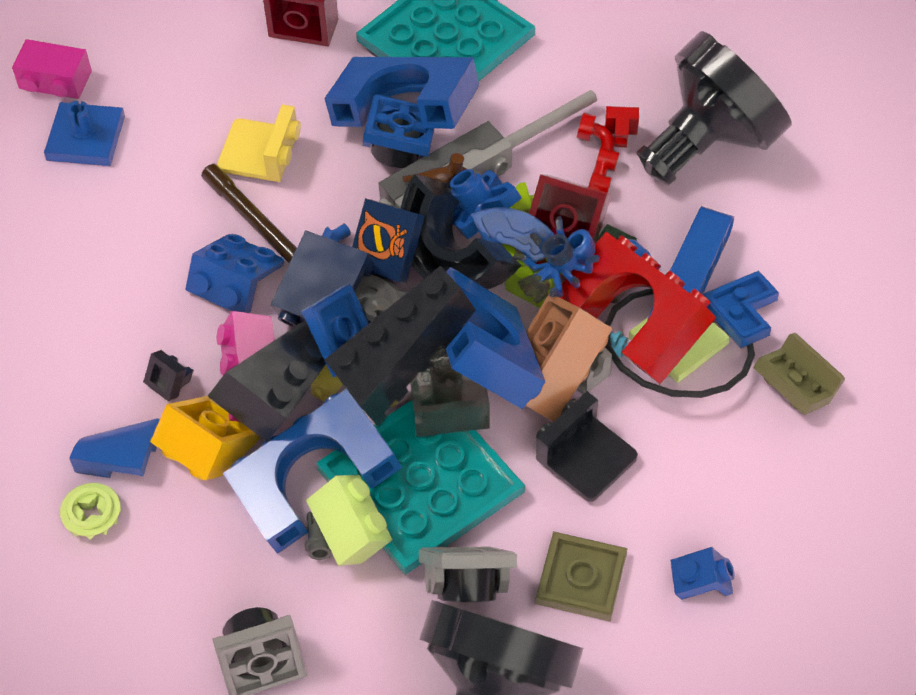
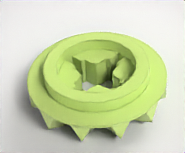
(87, 497)

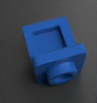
(702, 573)

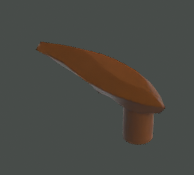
(444, 174)

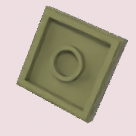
(581, 576)

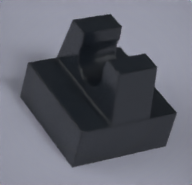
(166, 375)

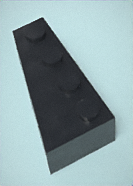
(271, 381)

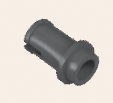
(316, 543)

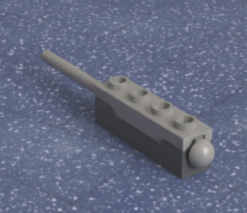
(481, 148)

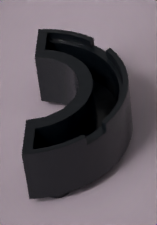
(480, 261)

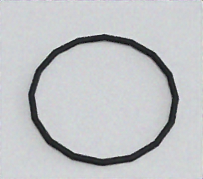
(673, 393)

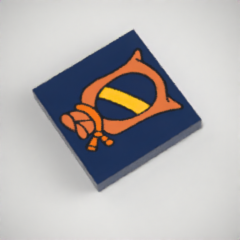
(389, 238)

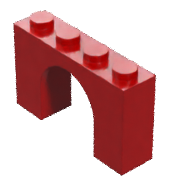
(676, 317)

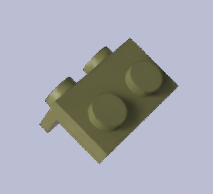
(800, 374)

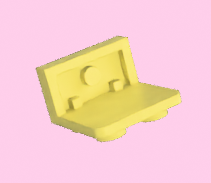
(260, 147)

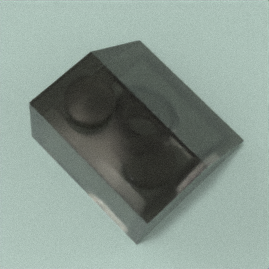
(447, 400)

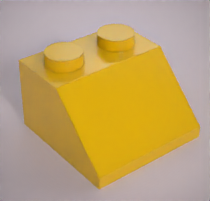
(202, 437)

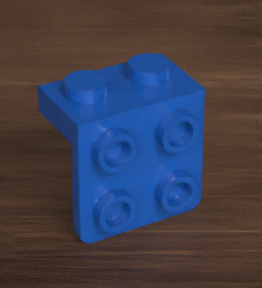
(229, 271)

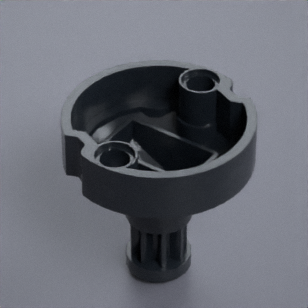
(720, 103)
(495, 656)

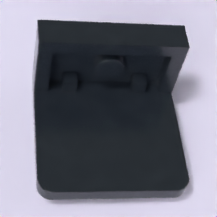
(583, 449)

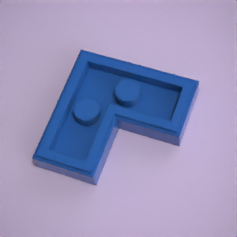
(737, 304)

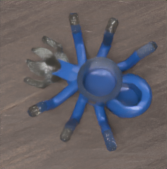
(562, 258)

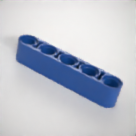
(702, 249)

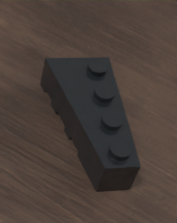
(400, 343)

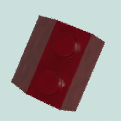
(302, 20)
(575, 203)

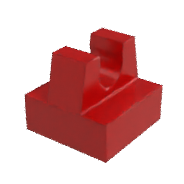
(622, 122)

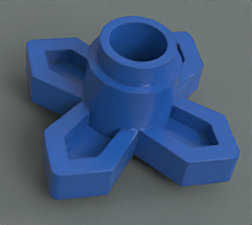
(478, 193)

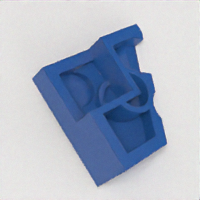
(115, 450)

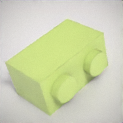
(349, 519)

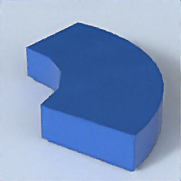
(512, 228)

